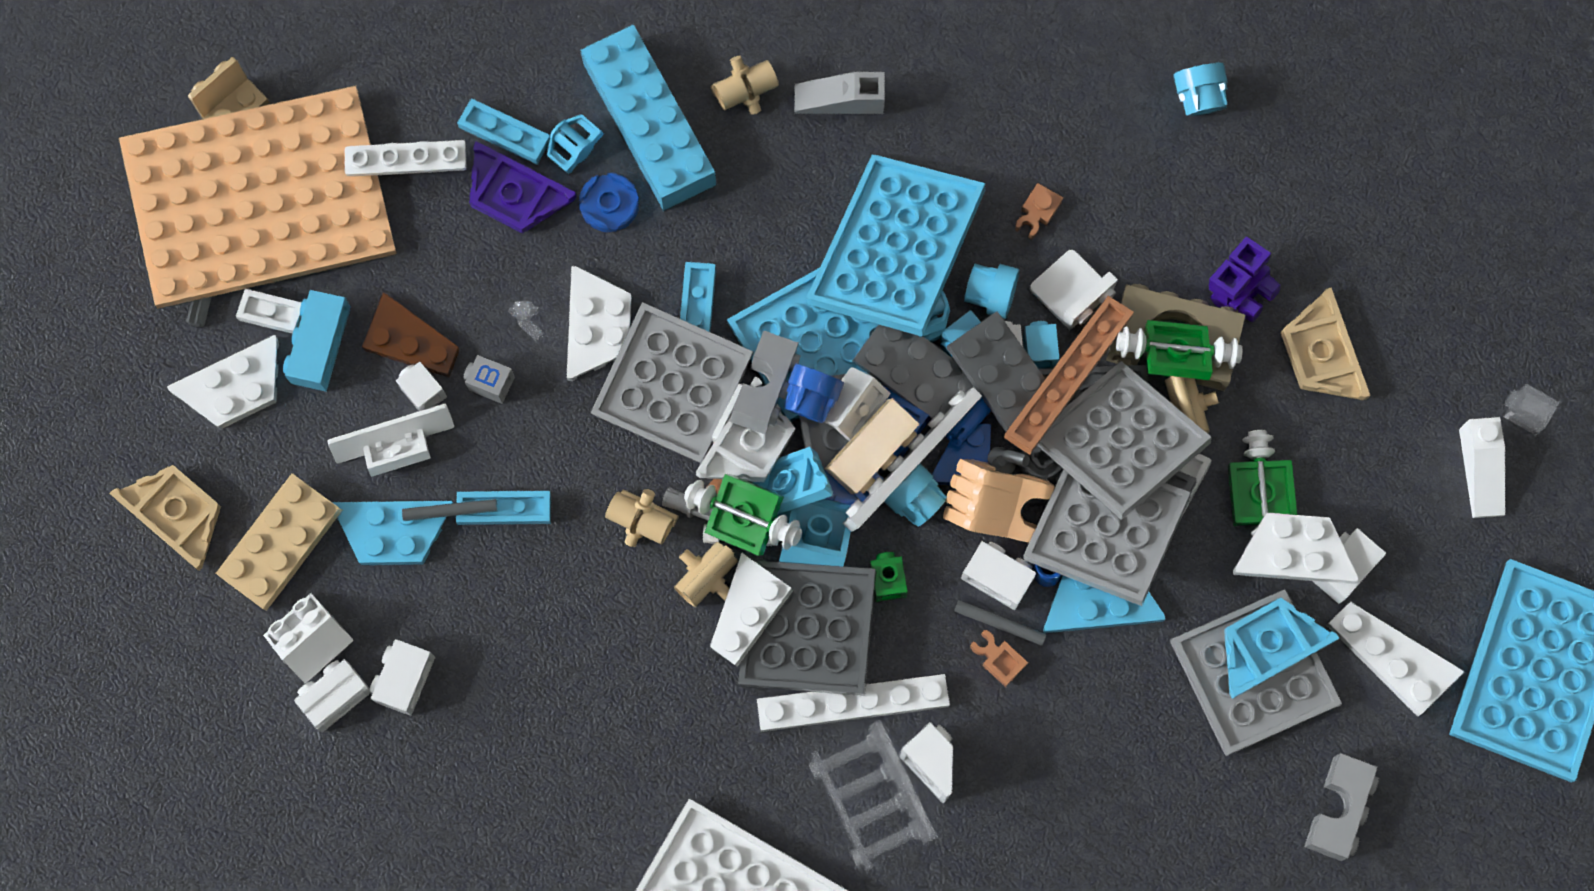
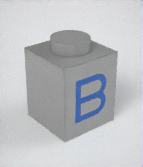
(488, 379)

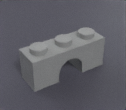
(757, 405)
(1354, 783)

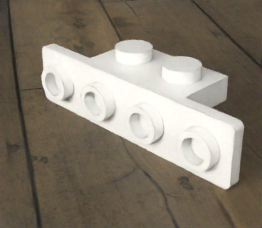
(405, 158)
(393, 442)

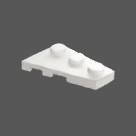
(748, 609)

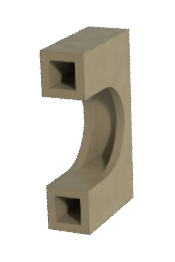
(1157, 306)

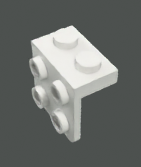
(1072, 289)

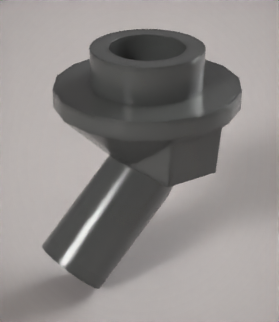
(1006, 459)

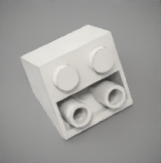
(307, 638)

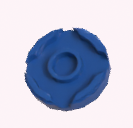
(609, 202)

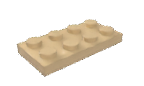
(279, 542)

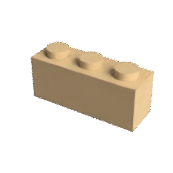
(873, 447)

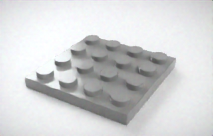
(671, 382)
(1122, 440)
(1100, 549)
(1263, 710)

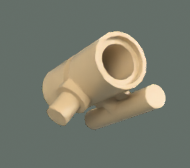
(745, 85)
(1185, 397)
(640, 517)
(706, 573)

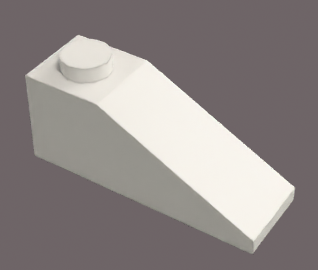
(1484, 466)

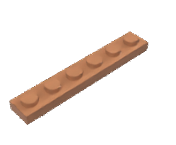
(1068, 375)

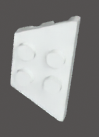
(596, 322)
(233, 385)
(746, 451)
(1297, 550)

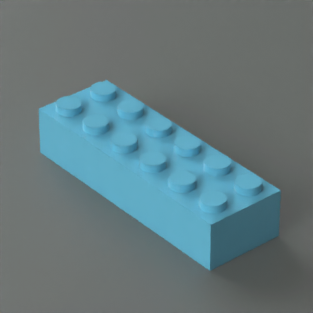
(648, 117)

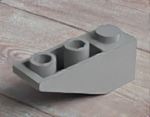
(842, 94)

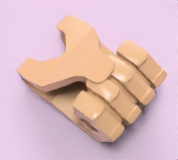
(993, 500)

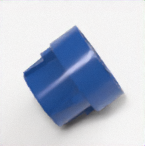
(812, 393)

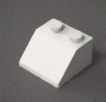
(931, 759)

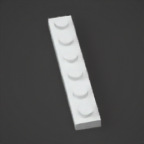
(902, 467)
(879, 700)

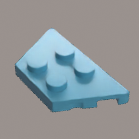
(798, 479)
(382, 536)
(1086, 607)
(1270, 643)

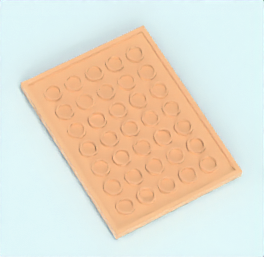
(254, 197)

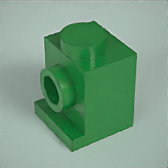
(891, 588)

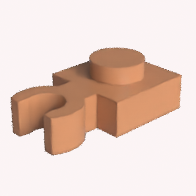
(1039, 208)
(1002, 661)

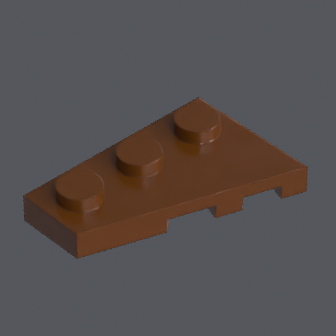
(408, 339)

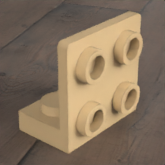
(226, 92)

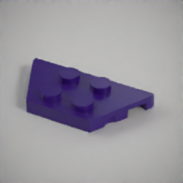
(513, 191)

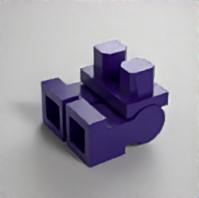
(1243, 278)

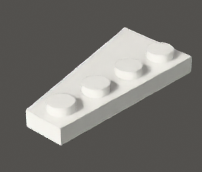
(1397, 660)

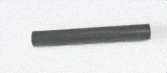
(449, 510)
(1000, 622)

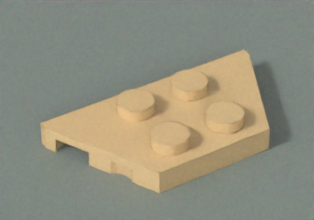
(1323, 351)
(174, 511)

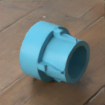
(1202, 88)
(992, 288)
(917, 496)

